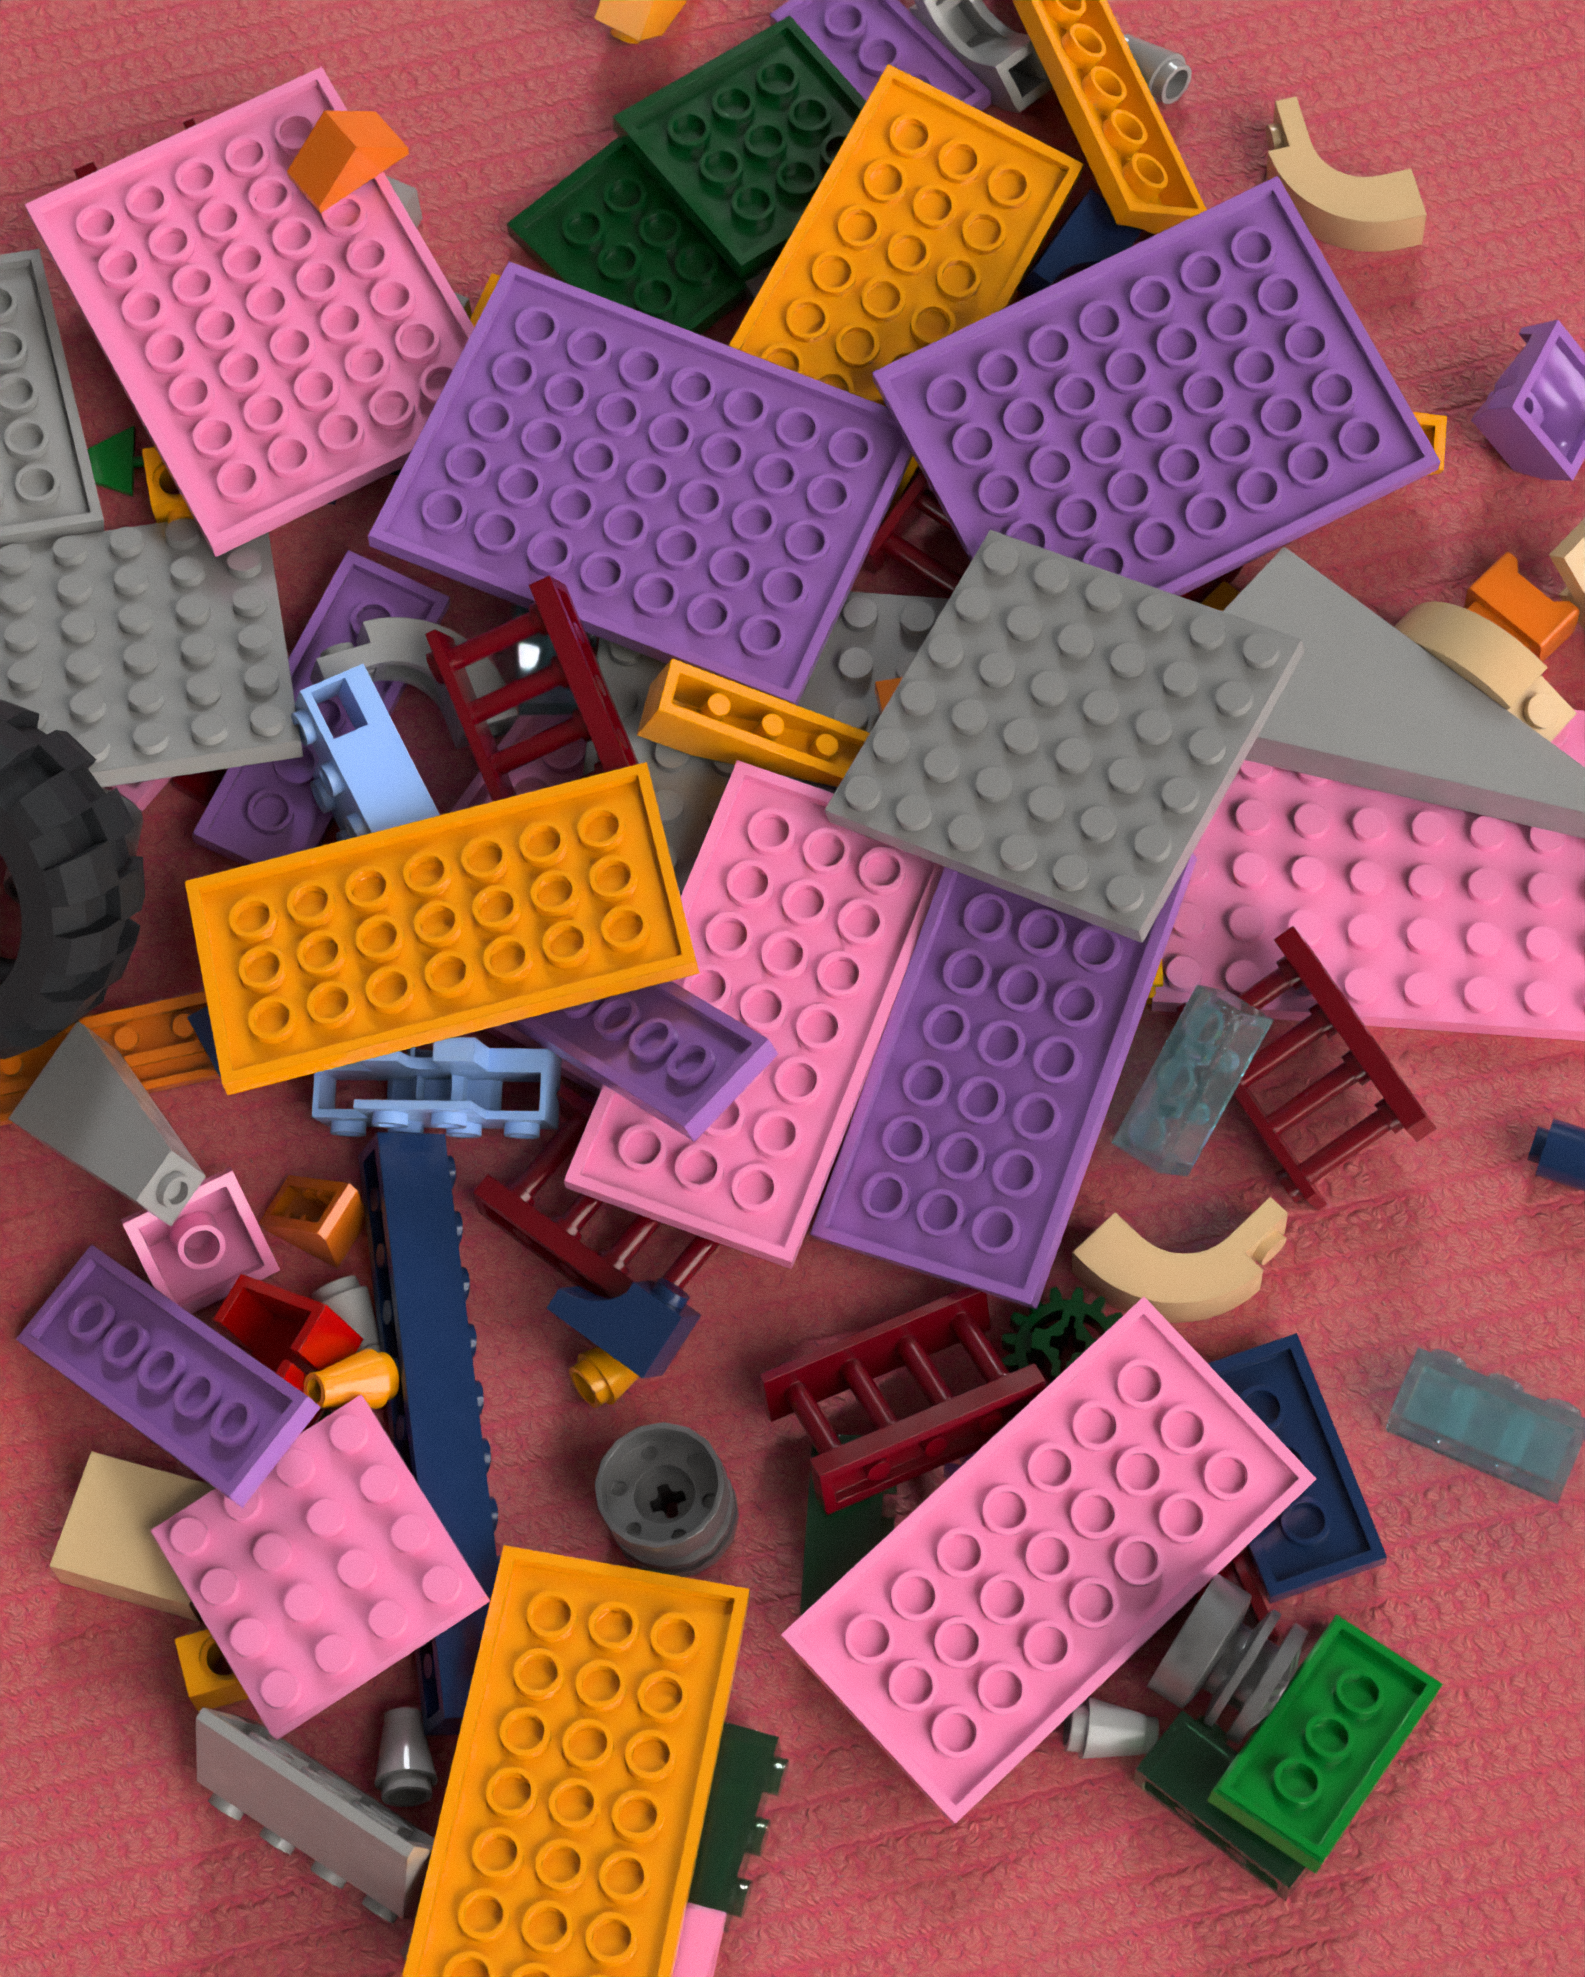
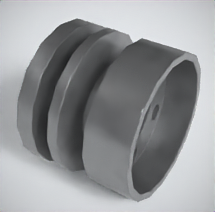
(661, 1467)
(1229, 1659)

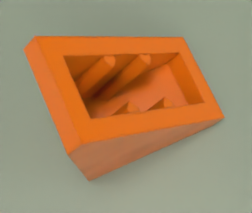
(344, 155)
(316, 1217)

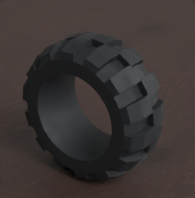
(70, 879)

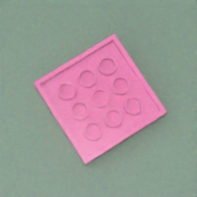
(321, 1569)

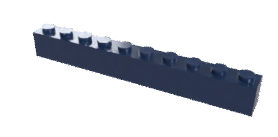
(438, 1402)

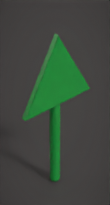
(115, 462)

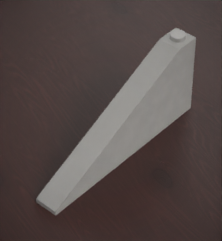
(1395, 717)

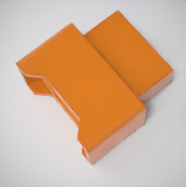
(1521, 608)

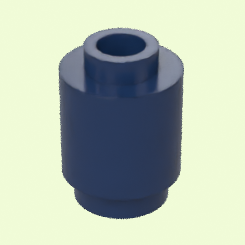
(1560, 1154)

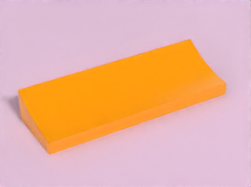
(1111, 112)

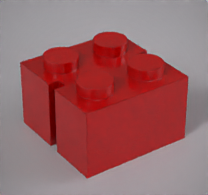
(286, 1330)

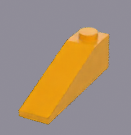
(734, 723)

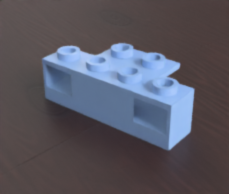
(364, 773)
(444, 1088)

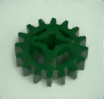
(1046, 1345)

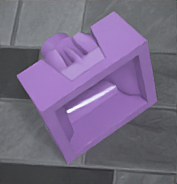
(1539, 406)

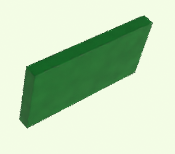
(1325, 1743)

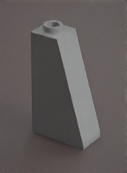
(108, 1125)

